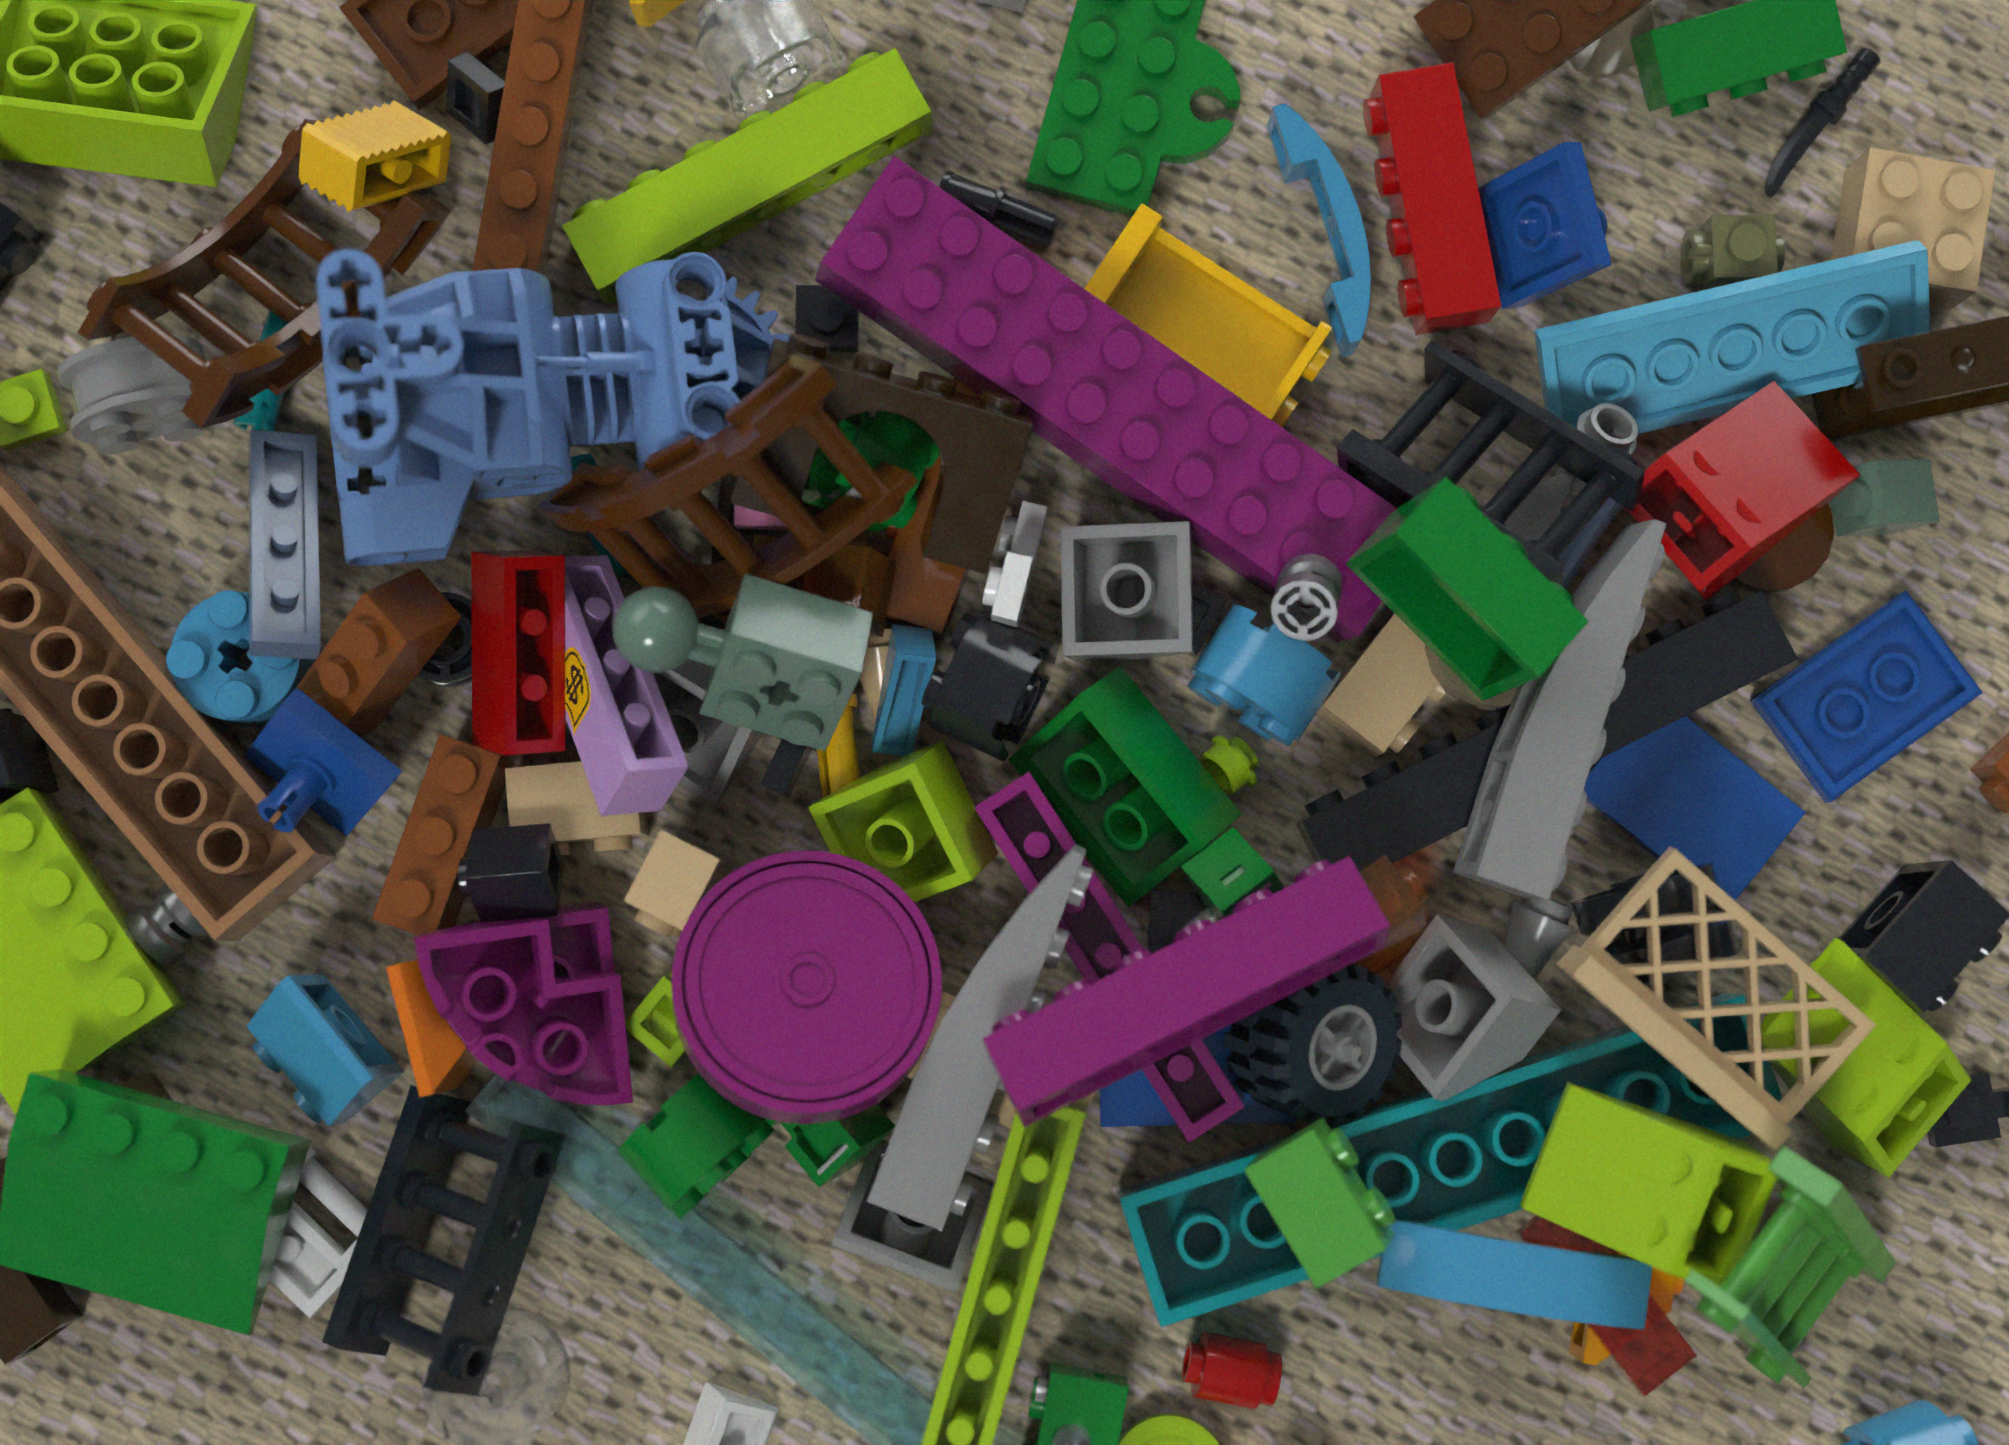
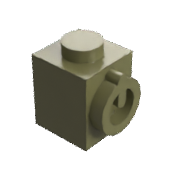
(1731, 250)

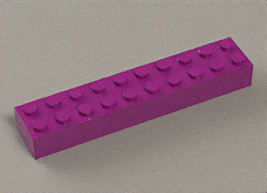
(1100, 387)

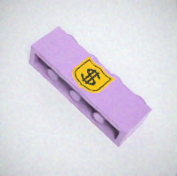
(612, 705)

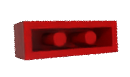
(518, 651)

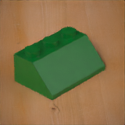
(1125, 785)

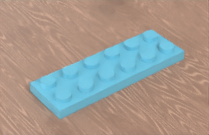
(1725, 343)

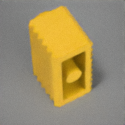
(373, 155)

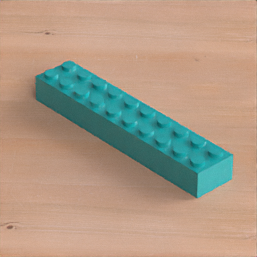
(1436, 1162)

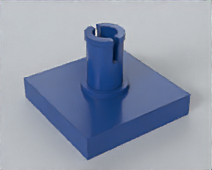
(1544, 226)
(317, 767)

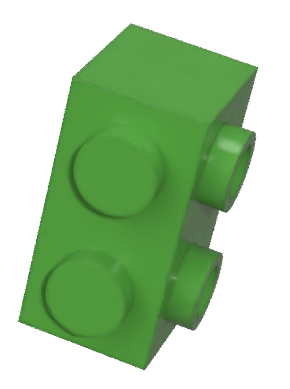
(1322, 1201)

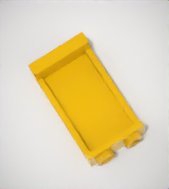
(1210, 316)

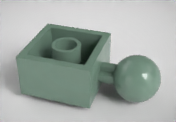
(775, 666)

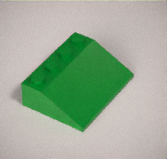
(146, 1198)

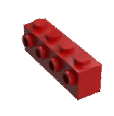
(1432, 199)

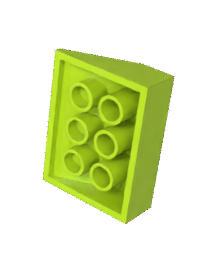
(124, 85)
(68, 966)

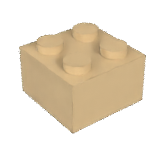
(1910, 198)

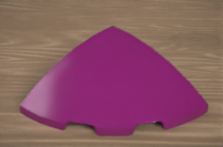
(536, 1001)

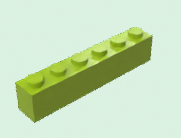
(754, 172)
(1004, 1279)

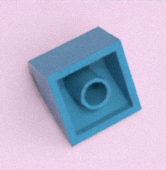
(321, 1048)

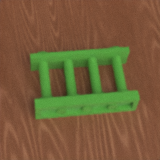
(1793, 1268)

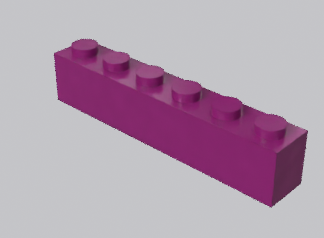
(1100, 937)
(1186, 989)

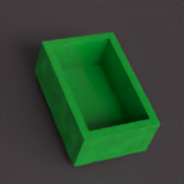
(1467, 590)

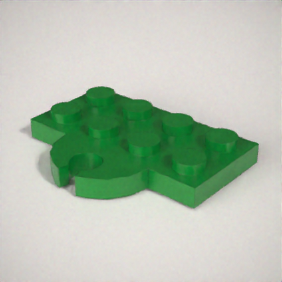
(1127, 102)

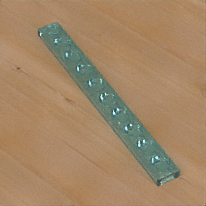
(717, 1271)

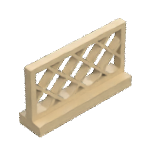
(1694, 1051)

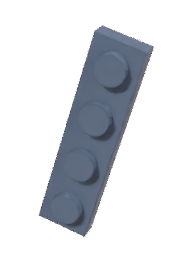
(283, 545)

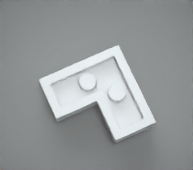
(1008, 587)

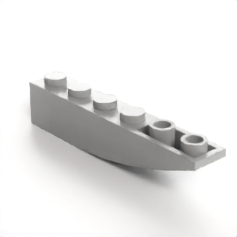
(1556, 730)
(956, 1081)

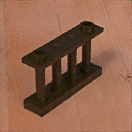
(1920, 379)

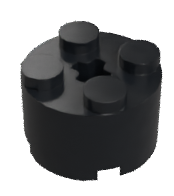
(989, 684)

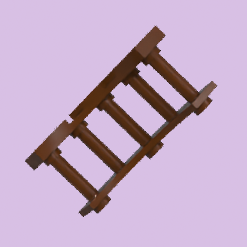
(278, 362)
(617, 501)

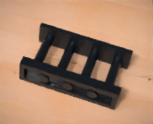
(1553, 441)
(397, 1226)

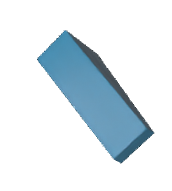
(904, 681)

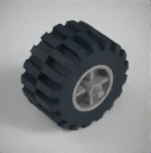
(1319, 1047)

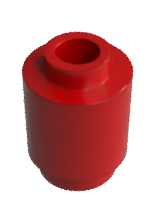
(1232, 1371)

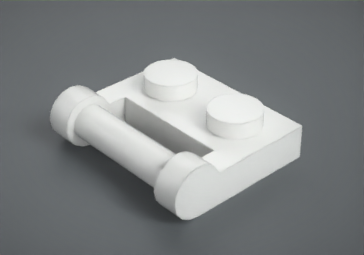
(309, 1260)

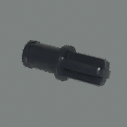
(1003, 211)

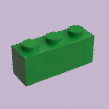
(1736, 51)

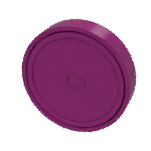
(805, 986)

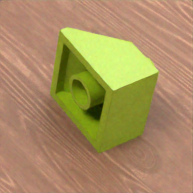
(909, 823)

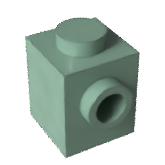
(1887, 499)

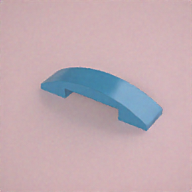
(1305, 155)
(1516, 1276)

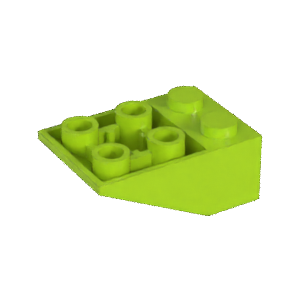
(1890, 1083)
(1649, 1185)

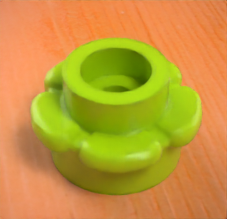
(1230, 763)

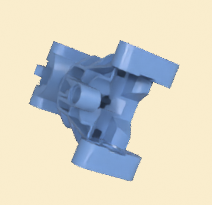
(490, 389)

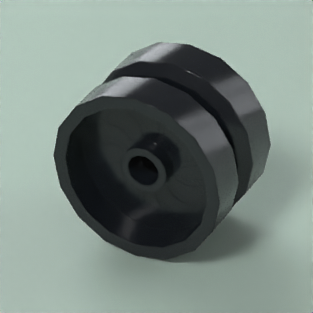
(1676, 940)

